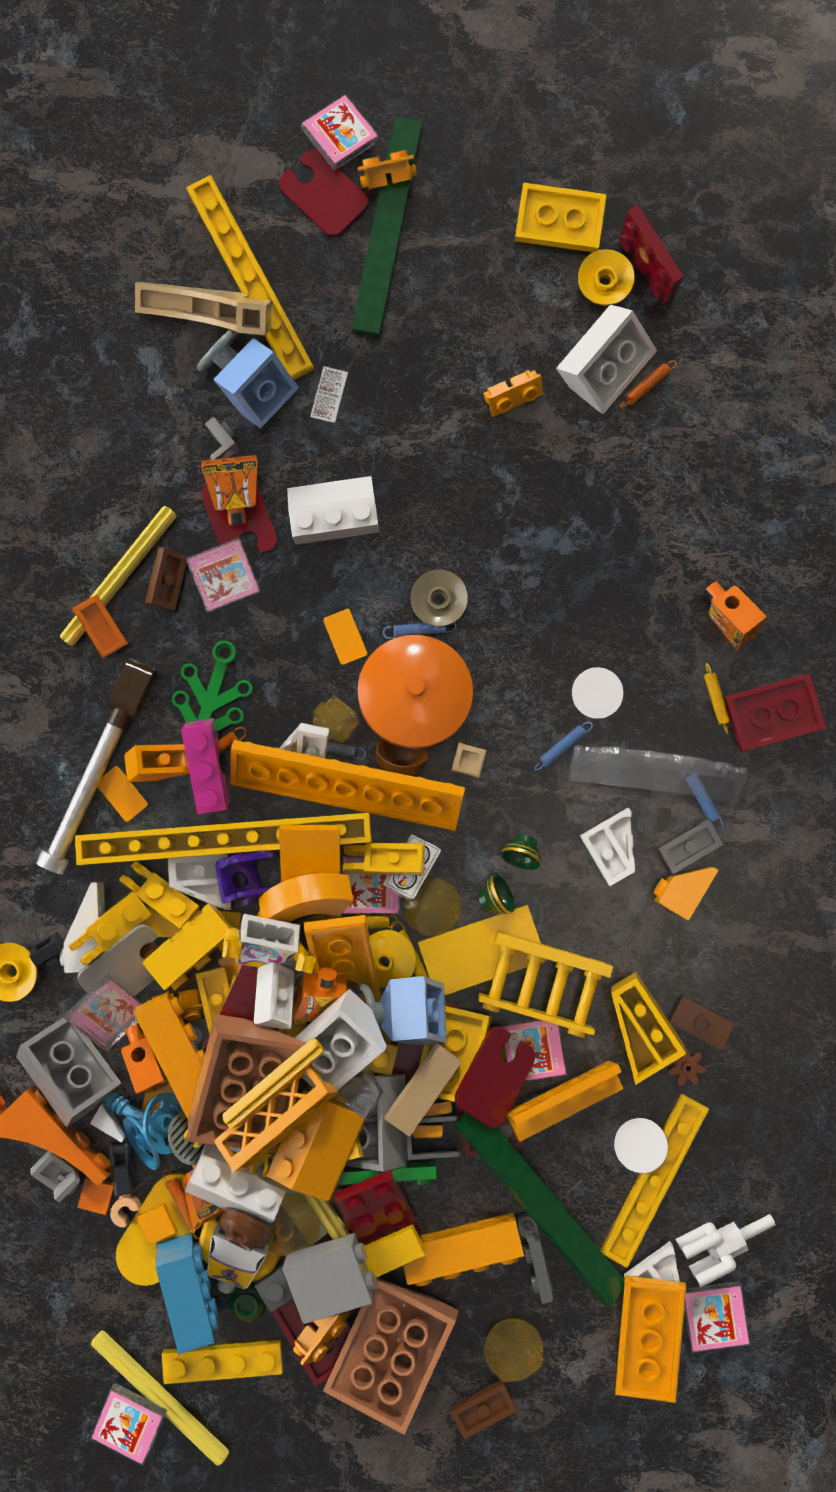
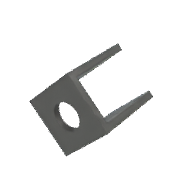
(434, 1154)

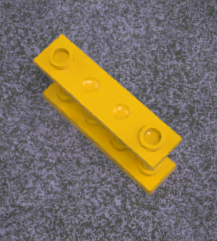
(565, 963)

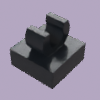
(48, 951)

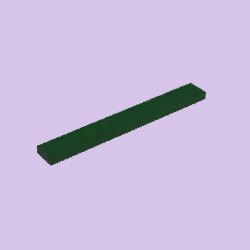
(385, 234)
(543, 1208)

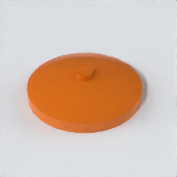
(415, 691)

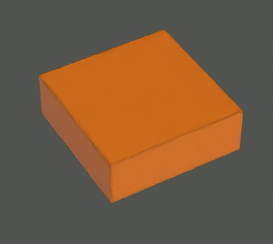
(95, 1197)

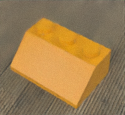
(317, 1151)

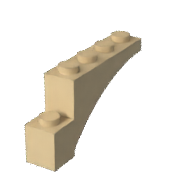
(208, 306)

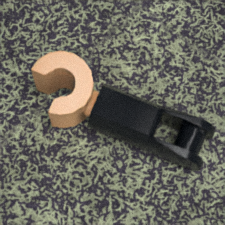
(122, 1183)

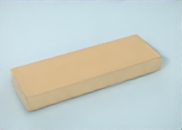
(422, 1089)

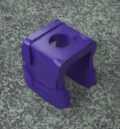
(245, 865)

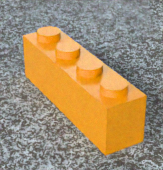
(172, 1045)
(466, 1248)

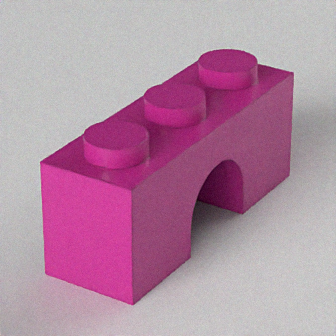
(202, 757)

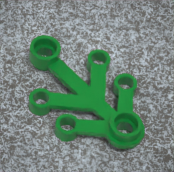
(211, 699)

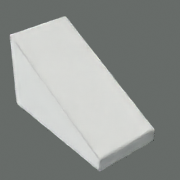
(108, 1123)

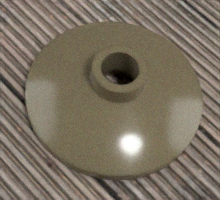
(439, 584)

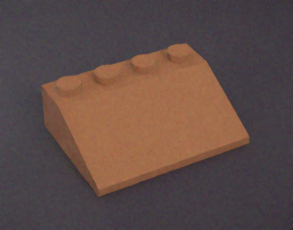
(233, 1064)
(391, 1354)

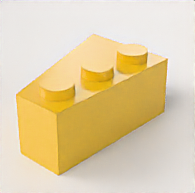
(188, 948)
(645, 1029)

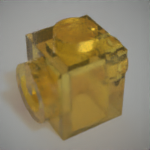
(336, 717)

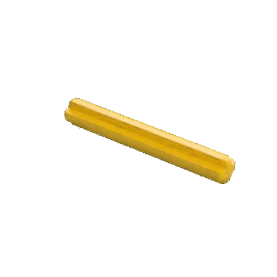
(273, 1083)

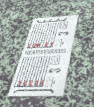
(329, 394)

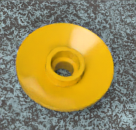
(607, 265)
(398, 951)
(11, 986)

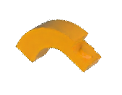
(306, 896)

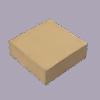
(468, 760)

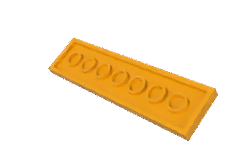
(345, 785)

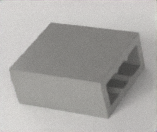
(330, 1278)

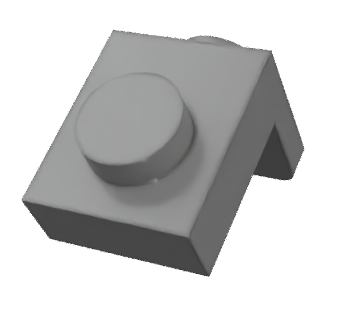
(223, 435)
(56, 1174)

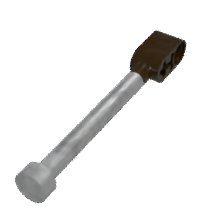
(126, 701)

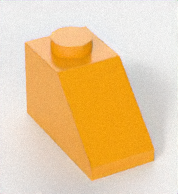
(155, 762)
(684, 891)

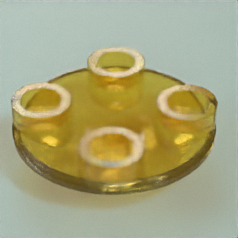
(433, 908)
(294, 1226)
(513, 1350)

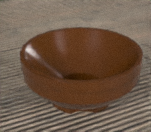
(400, 760)
(244, 1230)

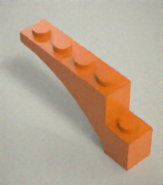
(36, 1122)

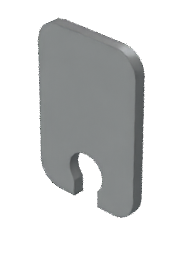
(121, 962)

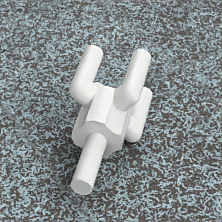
(722, 1246)

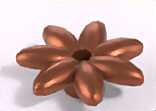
(693, 1068)

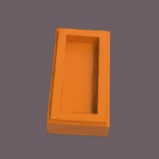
(99, 626)

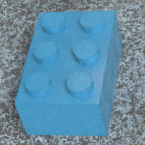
(186, 1293)

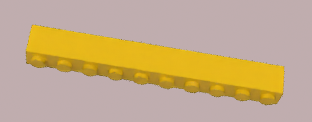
(208, 839)

